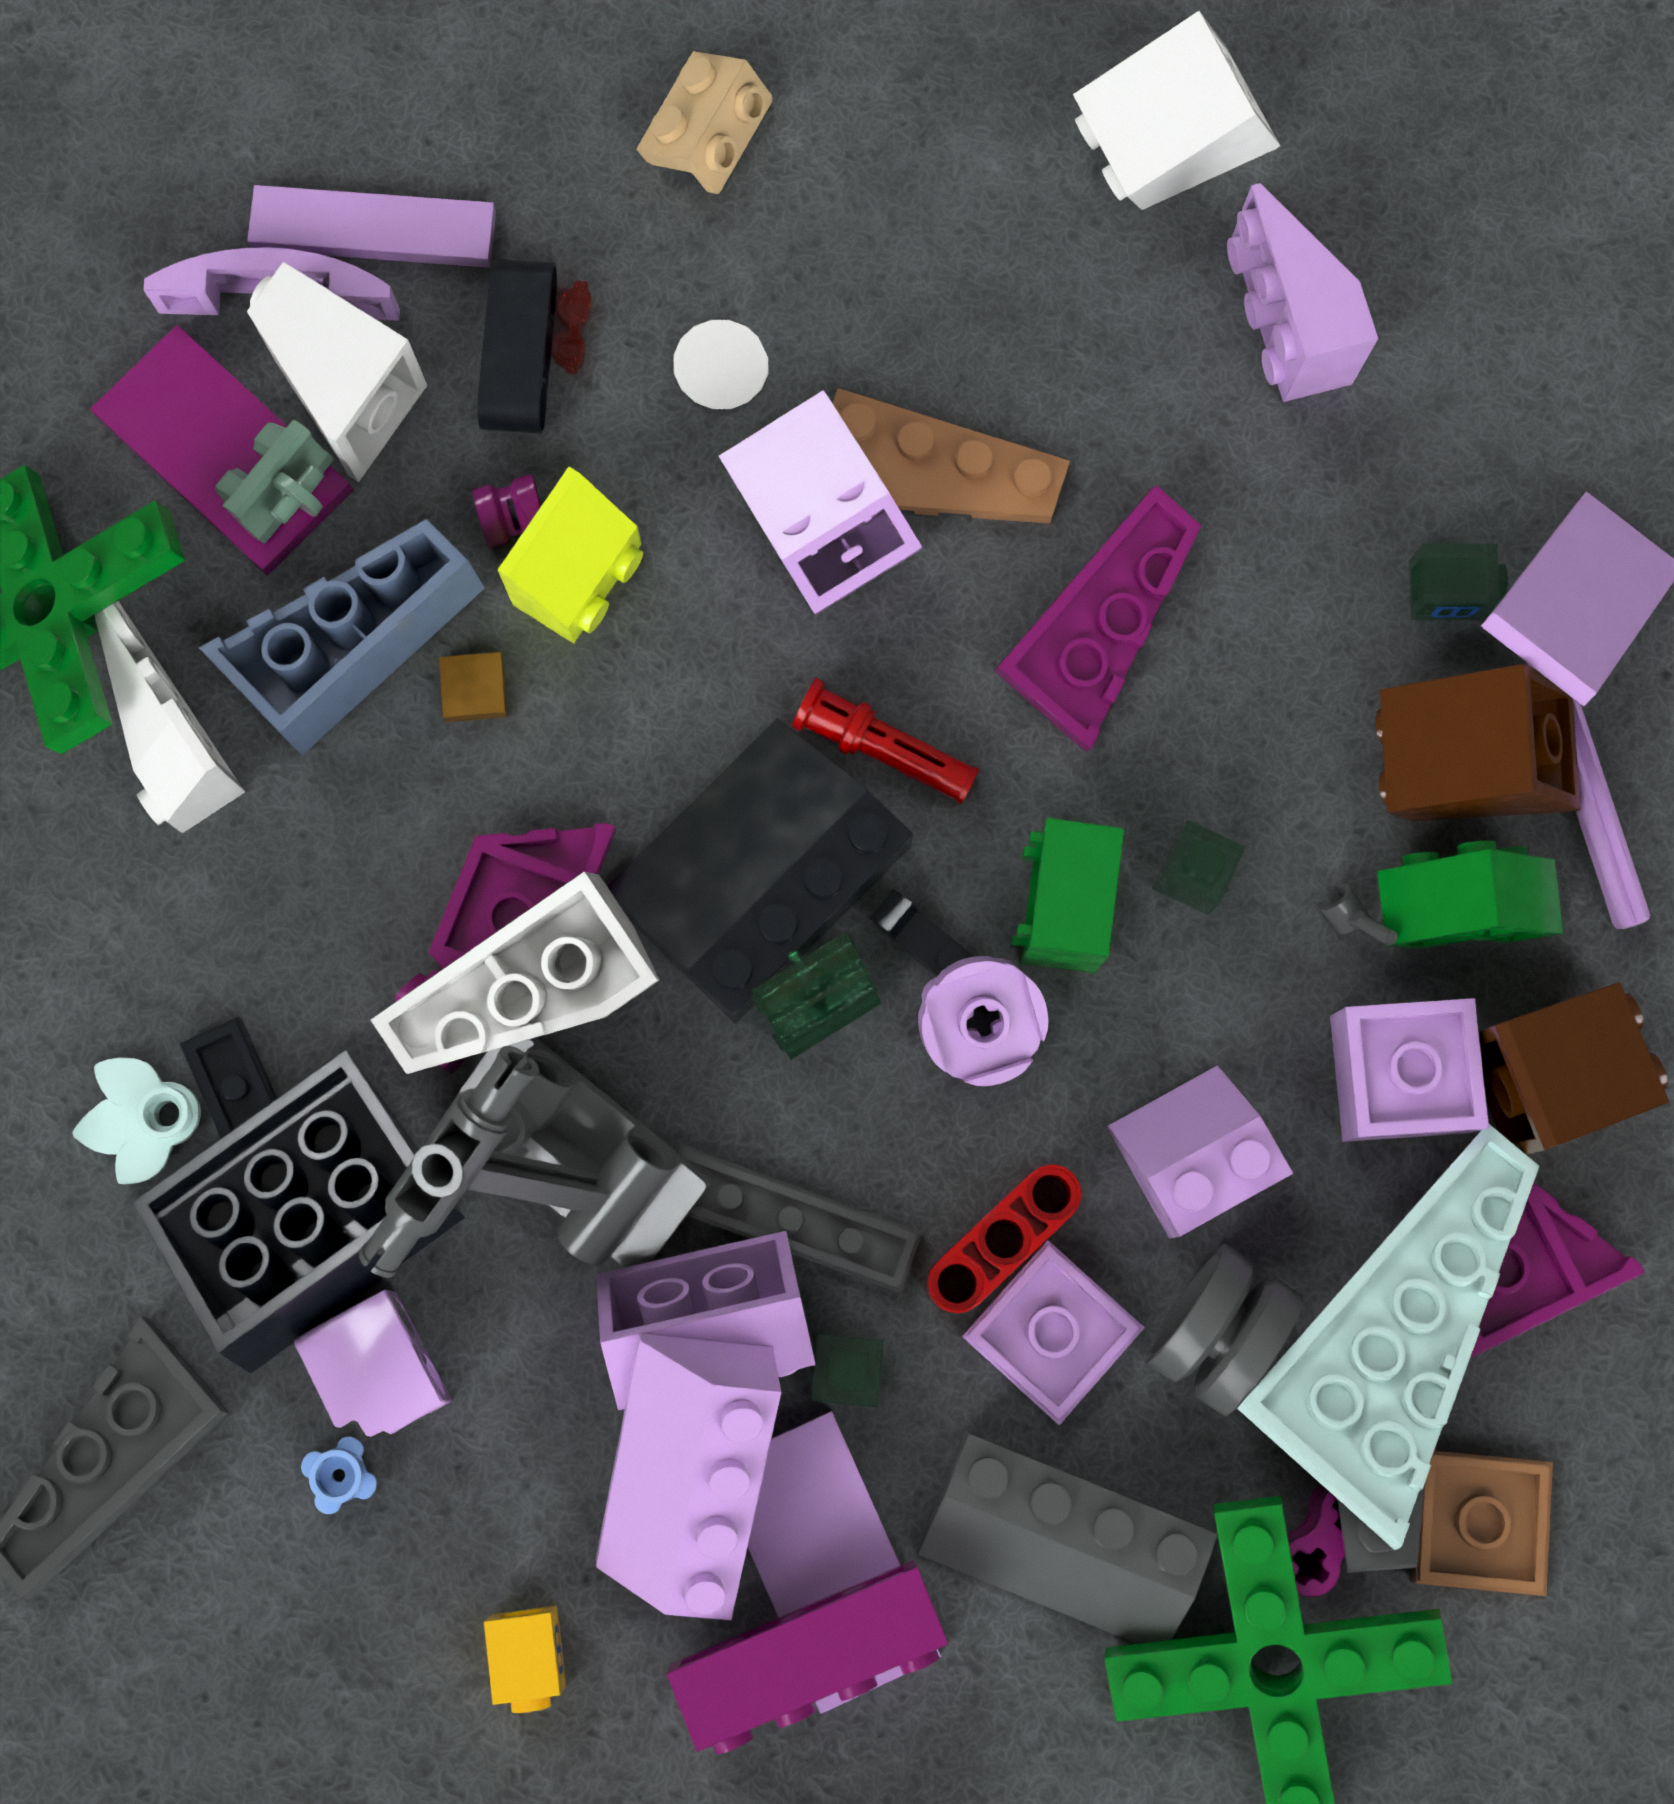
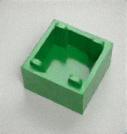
(1070, 895)

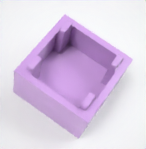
(1409, 1070)

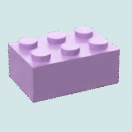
(715, 1294)

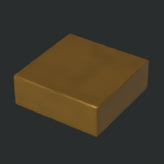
(473, 687)

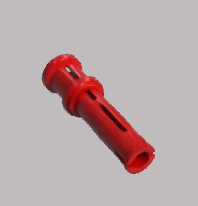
(858, 730)

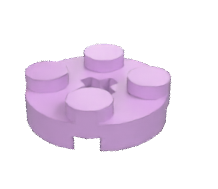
(1014, 1036)

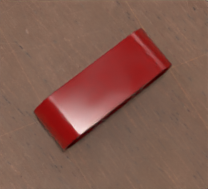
(1033, 1229)

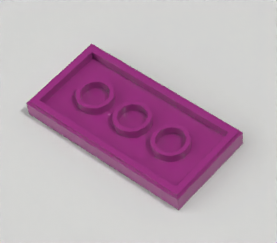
(193, 427)

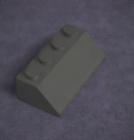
(1066, 1542)

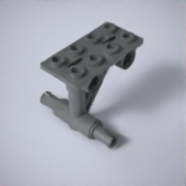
(550, 1138)

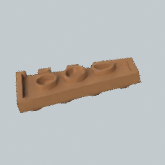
(950, 468)

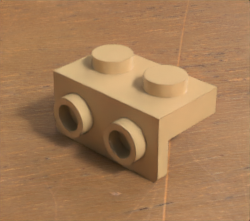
(707, 119)

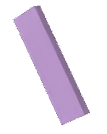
(373, 226)

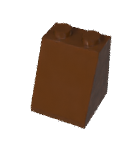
(1478, 746)
(1570, 1069)

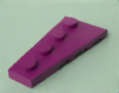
(1089, 635)

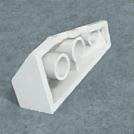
(165, 741)
(540, 974)

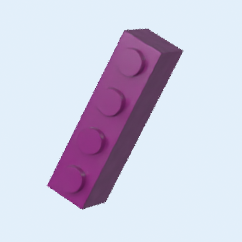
(806, 1657)

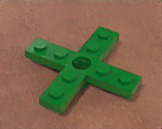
(74, 588)
(1219, 1671)

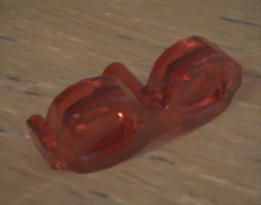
(573, 312)

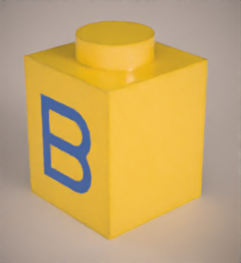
(525, 1658)

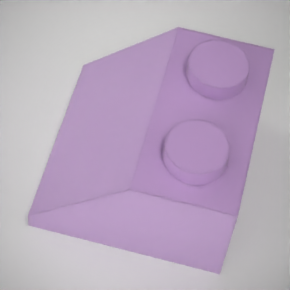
(1198, 1151)

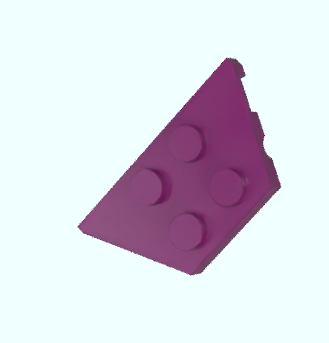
(509, 877)
(1549, 1269)

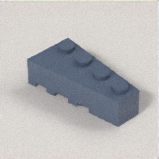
(346, 633)

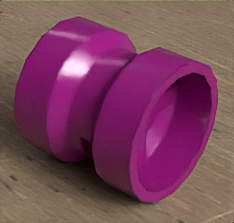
(495, 511)

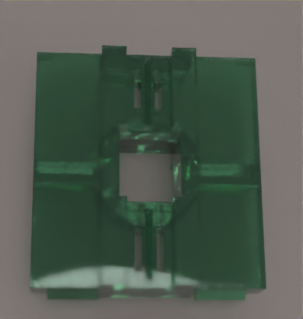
(816, 995)

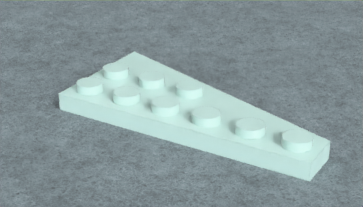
(1387, 1355)

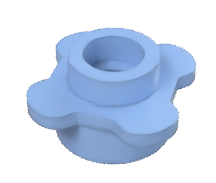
(320, 1470)

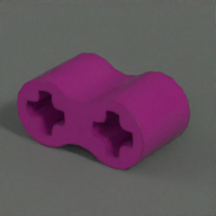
(1323, 1538)

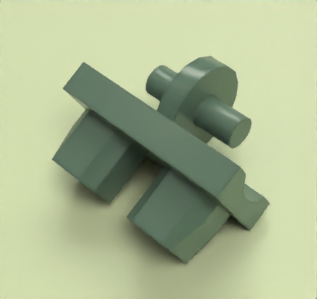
(278, 483)

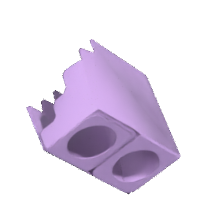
(369, 1367)

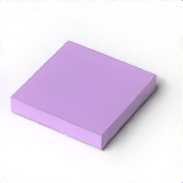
(1053, 1332)

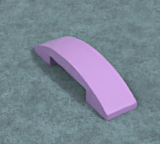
(196, 283)

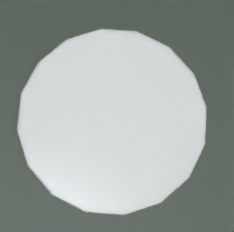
(720, 364)

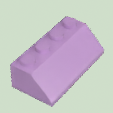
(689, 1472)

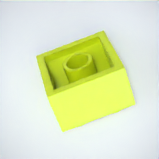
(571, 558)

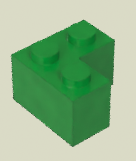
(1471, 896)

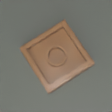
(1485, 1523)

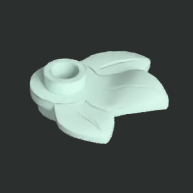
(130, 1121)

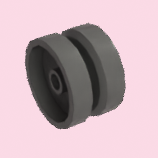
(1225, 1330)

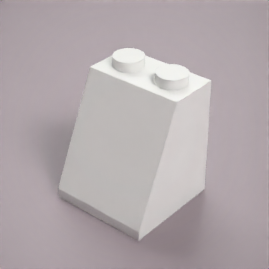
(1173, 115)
(340, 362)

